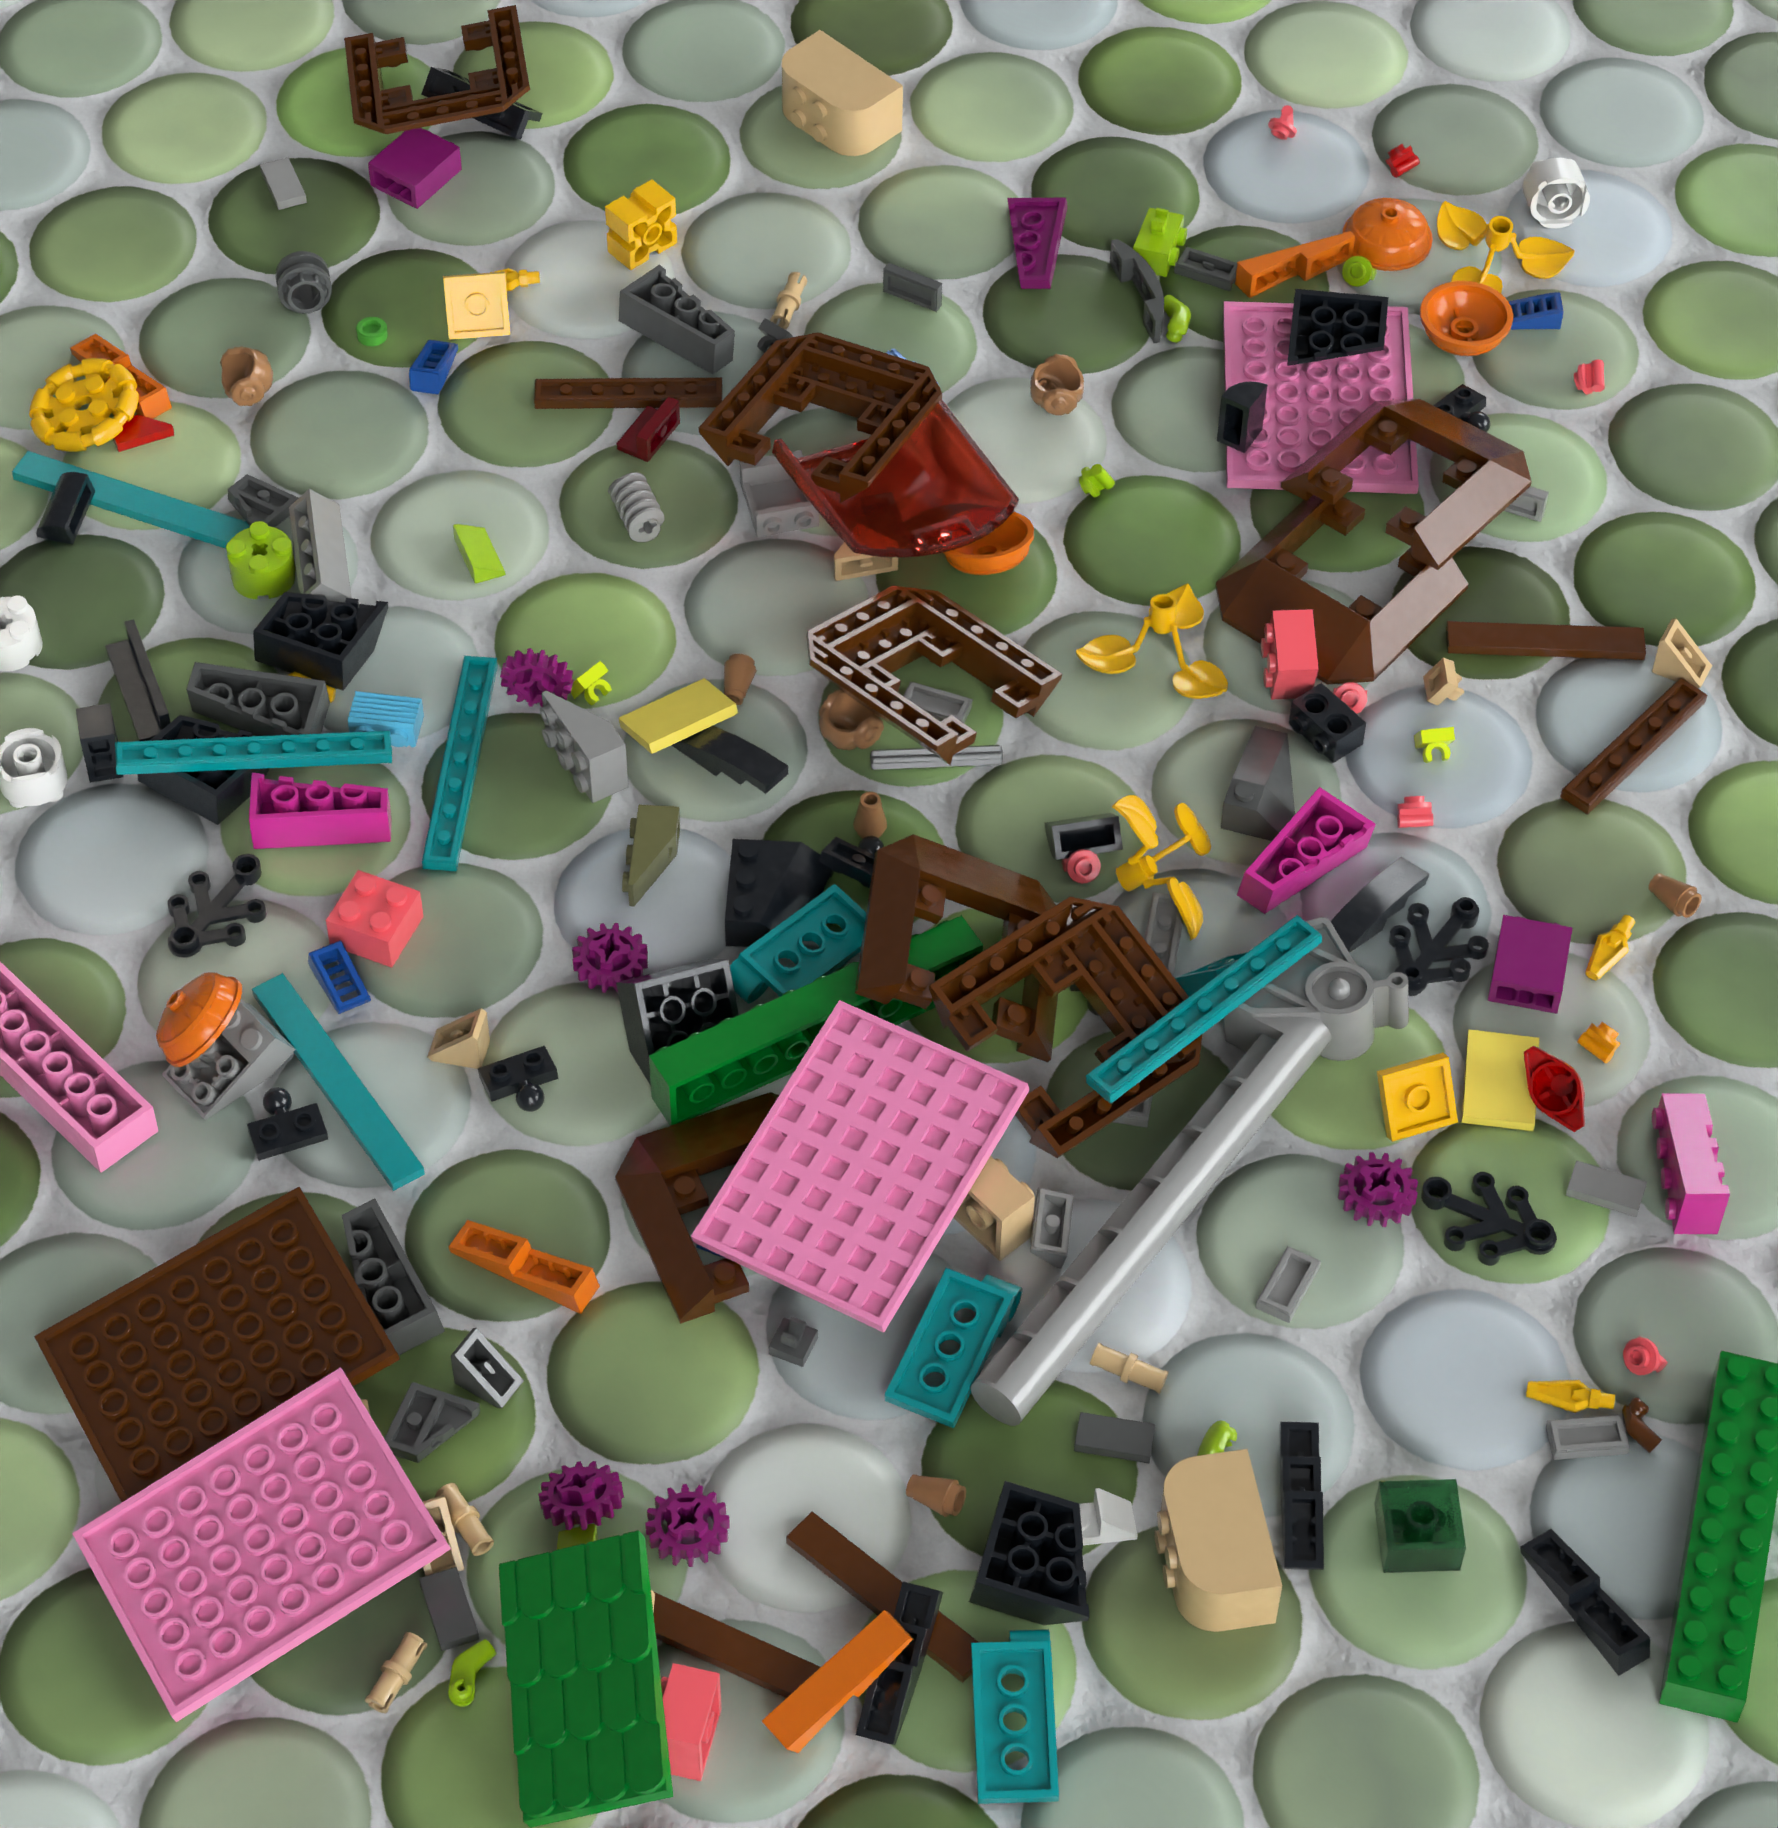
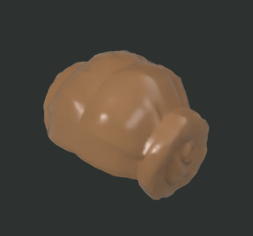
(246, 375)
(1057, 385)
(848, 722)

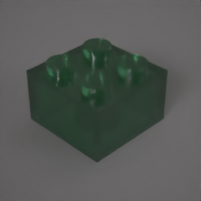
(1419, 1526)

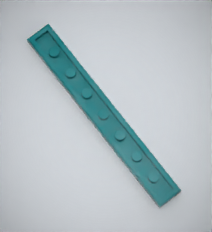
(135, 501)
(253, 752)
(459, 764)
(1203, 1009)
(338, 1082)

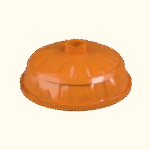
(1390, 234)
(1466, 317)
(996, 551)
(197, 1016)

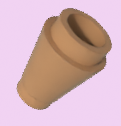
(738, 676)
(870, 816)
(1675, 895)
(938, 1494)

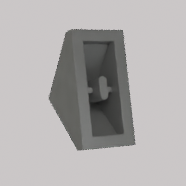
(484, 1370)

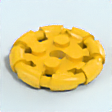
(88, 425)

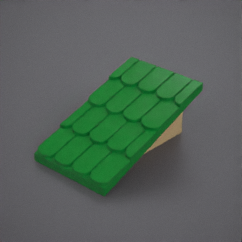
(584, 1680)

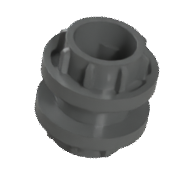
(303, 282)

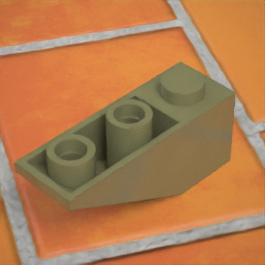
(654, 847)

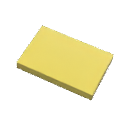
(678, 715)
(1497, 1081)

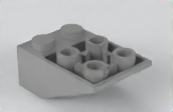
(585, 747)
(233, 1065)

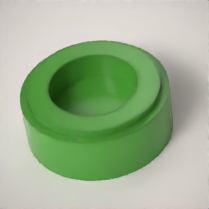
(371, 331)

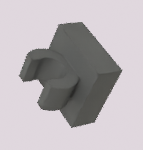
(772, 333)
(793, 1341)

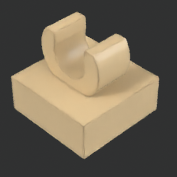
(1442, 682)

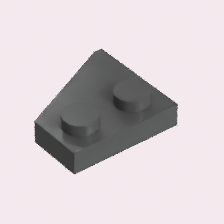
(260, 501)
(427, 1421)

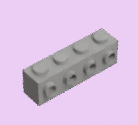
(319, 547)

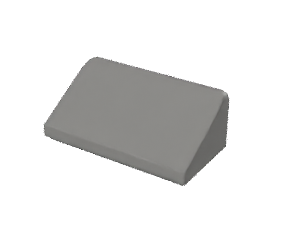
(1051, 1226)

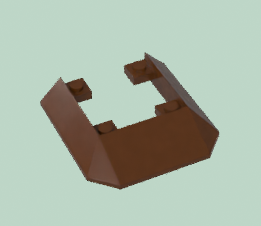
(394, 108)
(815, 368)
(1485, 473)
(905, 623)
(1352, 640)
(913, 881)
(1116, 974)
(663, 1183)

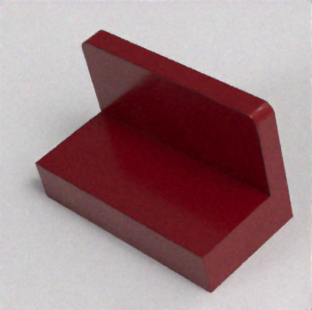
(650, 430)

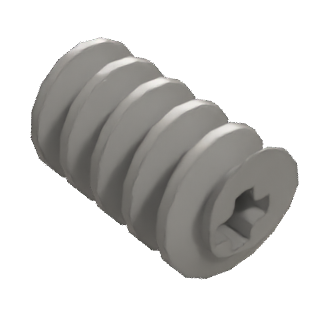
(637, 506)

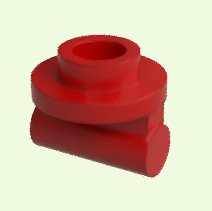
(1401, 160)

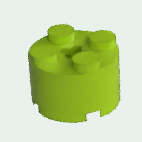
(261, 561)

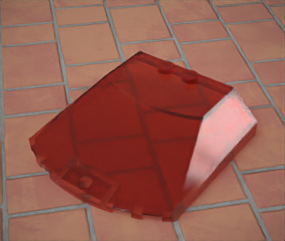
(924, 501)

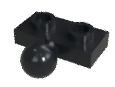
(1467, 406)
(852, 860)
(521, 1076)
(287, 1128)

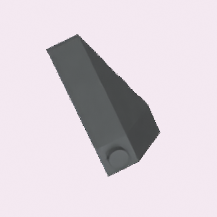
(1261, 788)

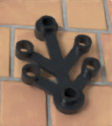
(215, 911)
(1437, 949)
(1491, 1219)

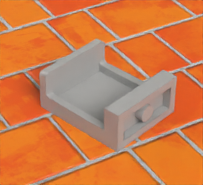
(774, 498)

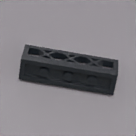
(510, 121)
(138, 684)

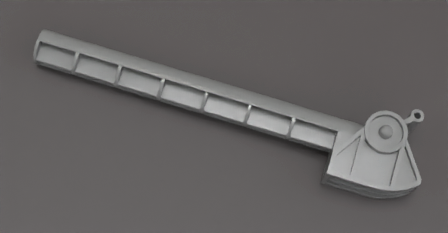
(1307, 1011)

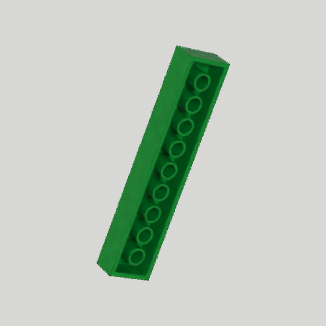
(776, 1035)
(1726, 1543)

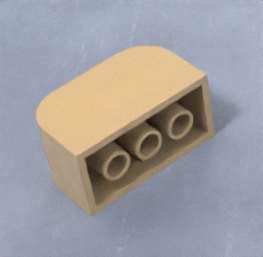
(839, 96)
(1217, 1543)

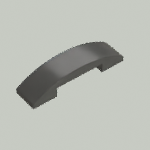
(1132, 266)

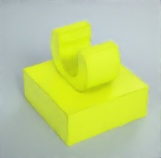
(590, 680)
(1435, 739)

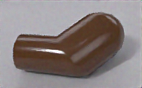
(1636, 1427)

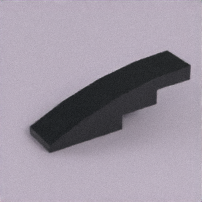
(734, 756)
(1377, 901)
(1301, 1496)
(893, 1689)

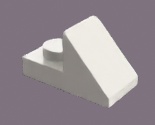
(1107, 1519)

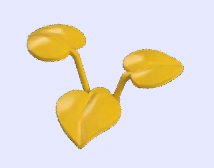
(1461, 226)
(1166, 614)
(1141, 869)

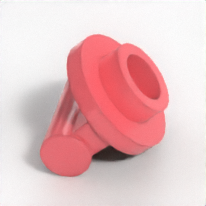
(1283, 126)
(1590, 377)
(1352, 695)
(1414, 812)
(1082, 866)
(1643, 1357)

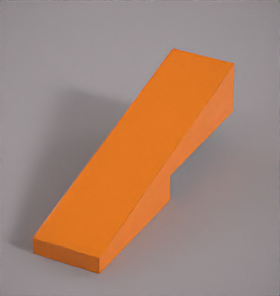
(1305, 260)
(152, 395)
(516, 1261)
(834, 1683)

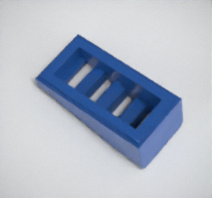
(1541, 312)
(431, 370)
(329, 954)

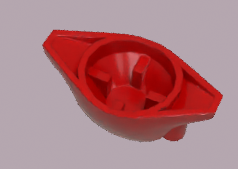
(1555, 1088)

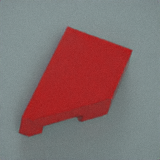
(142, 431)

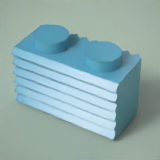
(387, 713)

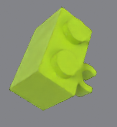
(1160, 238)

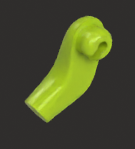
(1179, 318)
(1217, 1438)
(464, 1672)

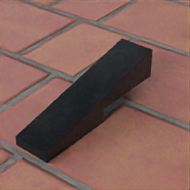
(1580, 1593)

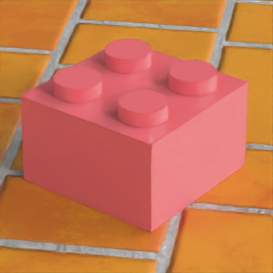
(1290, 653)
(375, 918)
(691, 1717)

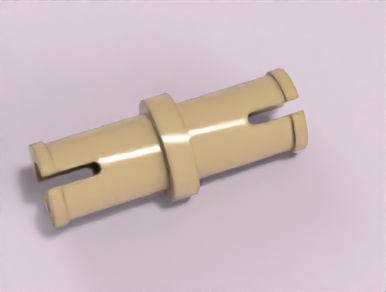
(789, 299)
(1129, 1368)
(466, 1520)
(396, 1672)

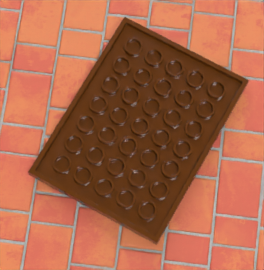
(213, 1342)

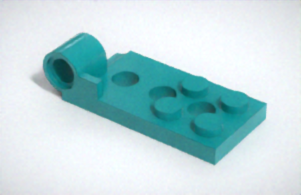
(759, 964)
(994, 1306)
(1031, 1658)

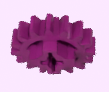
(533, 673)
(609, 956)
(1377, 1189)
(581, 1495)
(687, 1525)

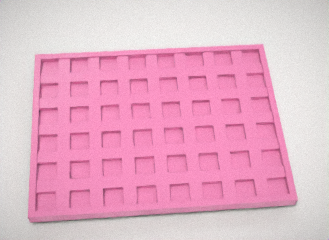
(860, 1165)

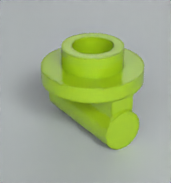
(1358, 271)
(1095, 480)

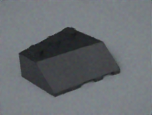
(1335, 325)
(319, 636)
(203, 792)
(769, 886)
(674, 1004)
(1033, 1559)

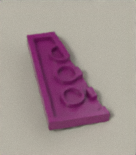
(1037, 237)

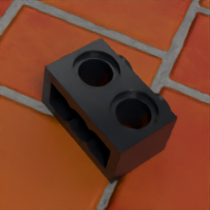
(1327, 723)
(98, 741)

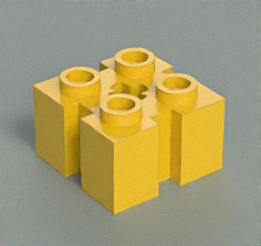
(641, 224)

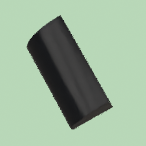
(1241, 414)
(66, 508)
(1095, 833)

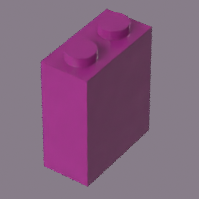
(415, 166)
(1530, 964)

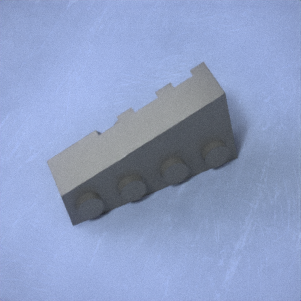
(676, 320)
(258, 700)
(389, 1279)

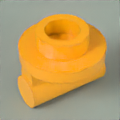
(1600, 1041)

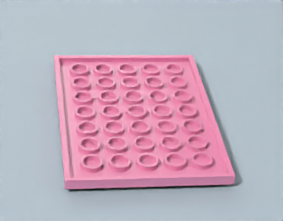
(1314, 399)
(259, 1543)

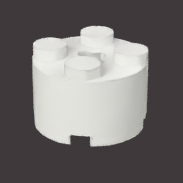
(1555, 192)
(18, 633)
(31, 768)

